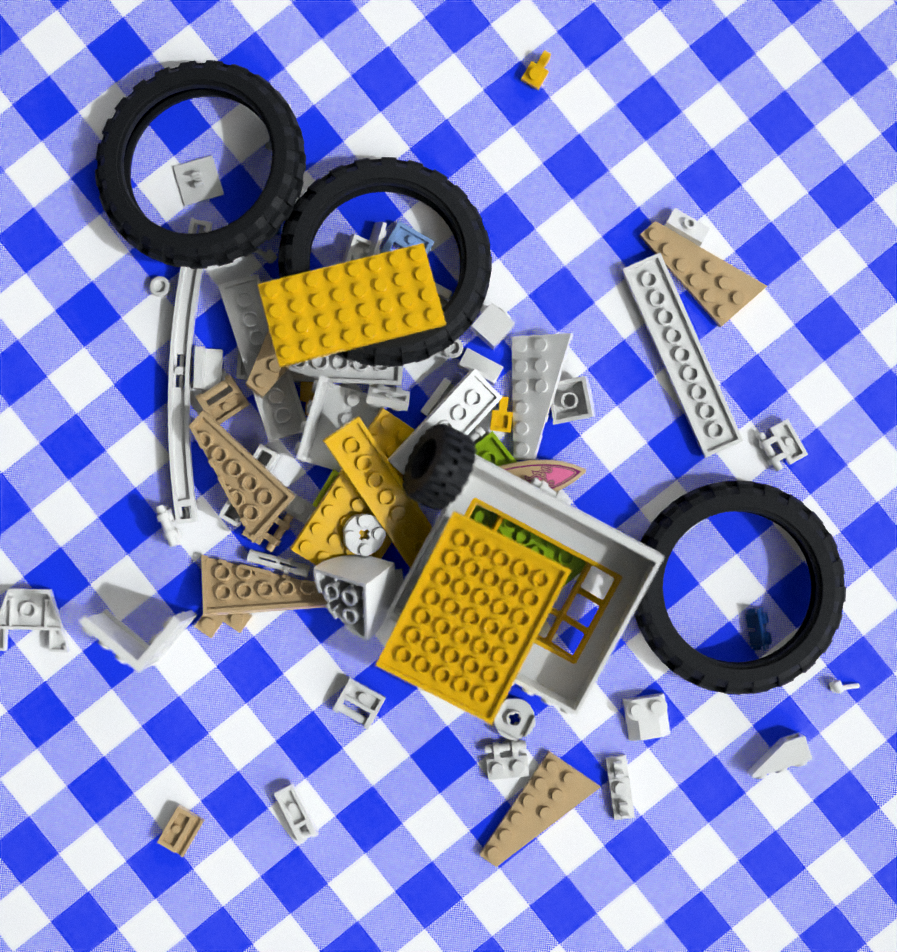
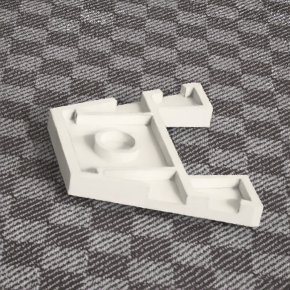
(32, 611)

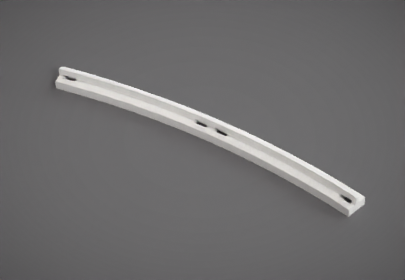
(179, 397)

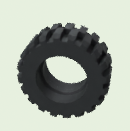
(439, 466)

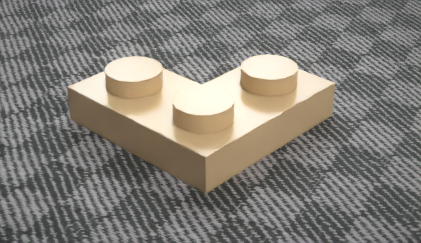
(210, 624)

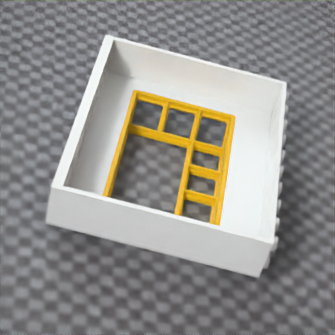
(548, 668)

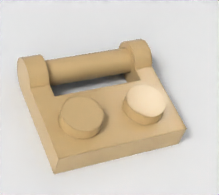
(227, 405)

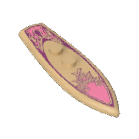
(554, 472)

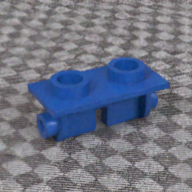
(760, 636)

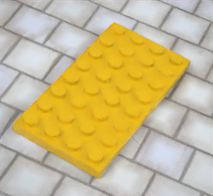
(351, 305)
(323, 532)

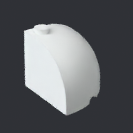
(357, 591)

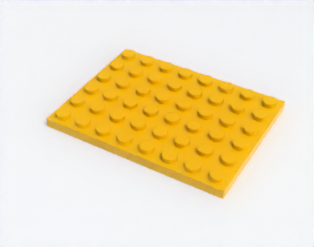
(473, 617)

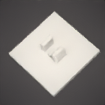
(198, 180)

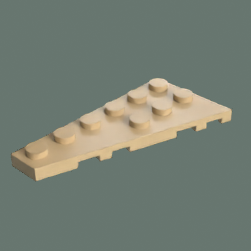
(545, 798)

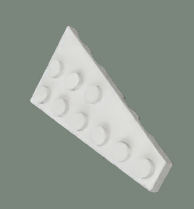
(535, 378)

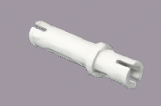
(302, 569)

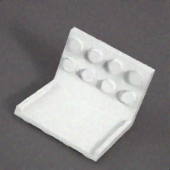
(328, 412)
(128, 645)

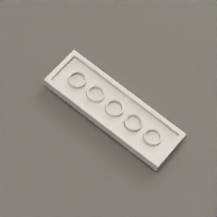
(459, 409)

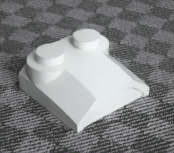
(572, 401)
(646, 717)

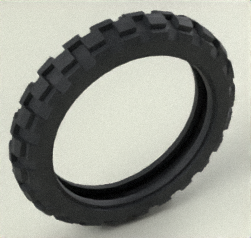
(153, 98)
(439, 194)
(825, 602)

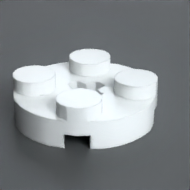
(351, 534)
(518, 729)

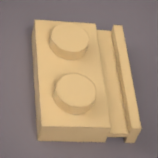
(180, 830)

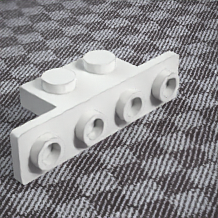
(361, 247)

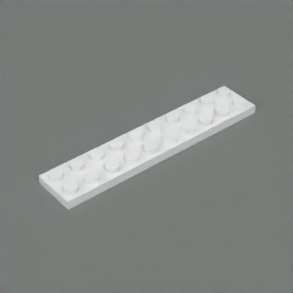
(682, 355)

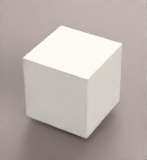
(493, 325)

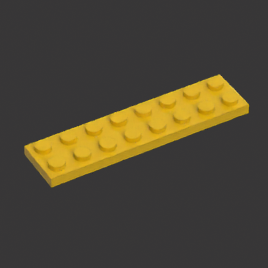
(380, 488)

